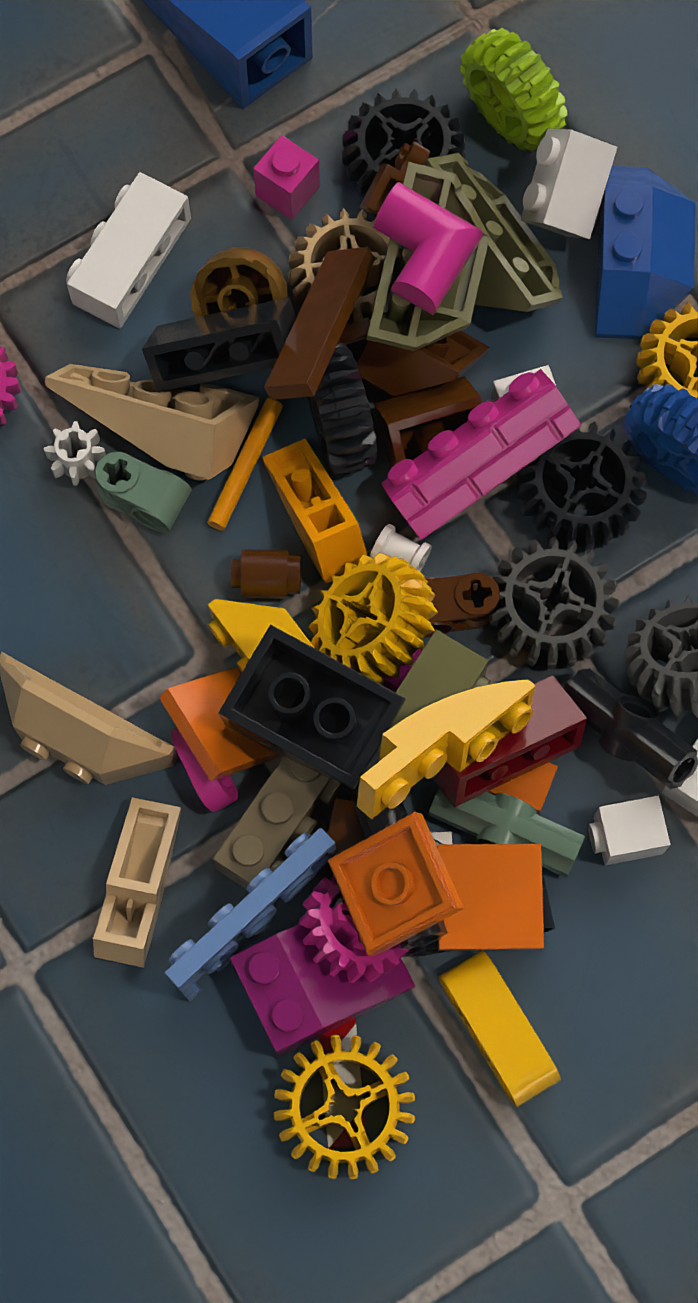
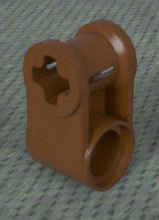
(455, 605)

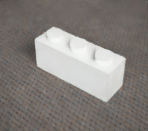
(128, 249)

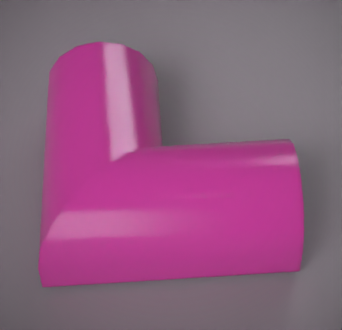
(438, 242)

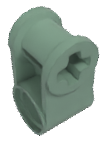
(148, 495)

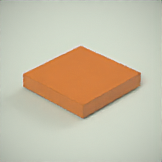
(195, 713)
(395, 884)
(499, 897)

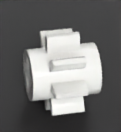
(64, 447)

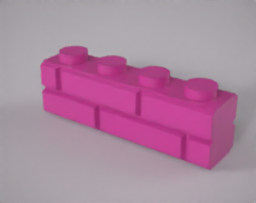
(480, 453)

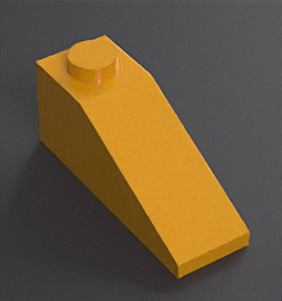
(316, 509)

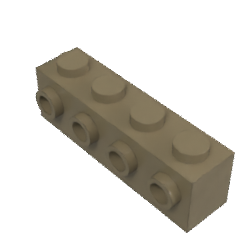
(274, 821)

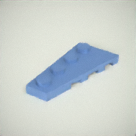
(213, 951)

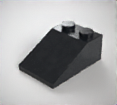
(310, 708)

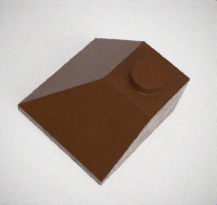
(403, 371)

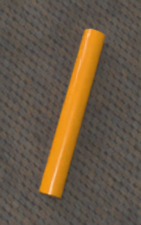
(245, 464)

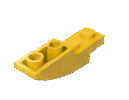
(449, 731)

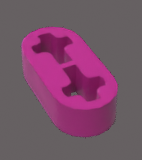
(214, 793)

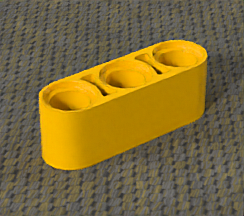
(499, 1028)

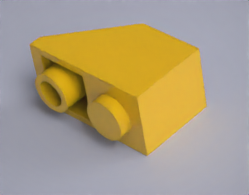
(246, 624)

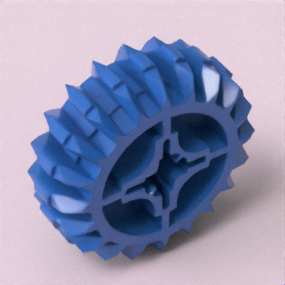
(665, 433)

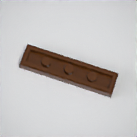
(320, 324)

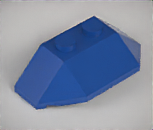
(642, 252)

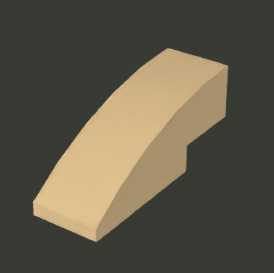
(136, 882)

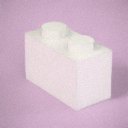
(568, 183)

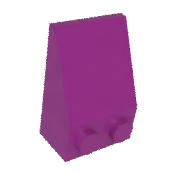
(300, 997)

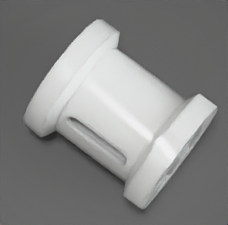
(396, 545)

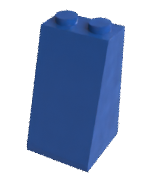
(242, 42)

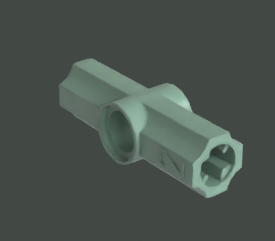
(511, 821)

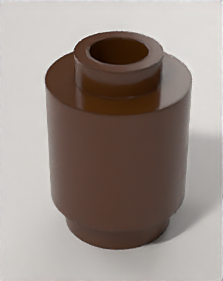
(266, 573)

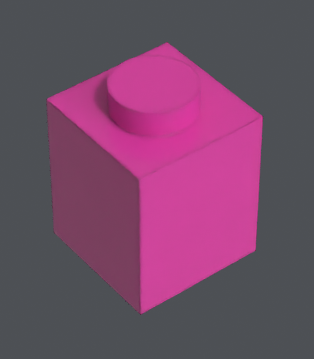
(286, 177)

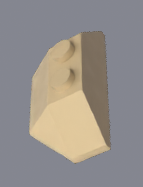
(77, 730)

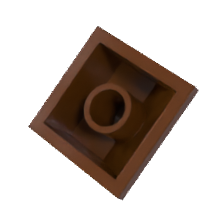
(417, 417)

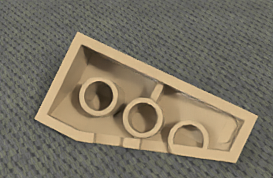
(174, 426)

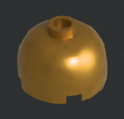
(236, 280)

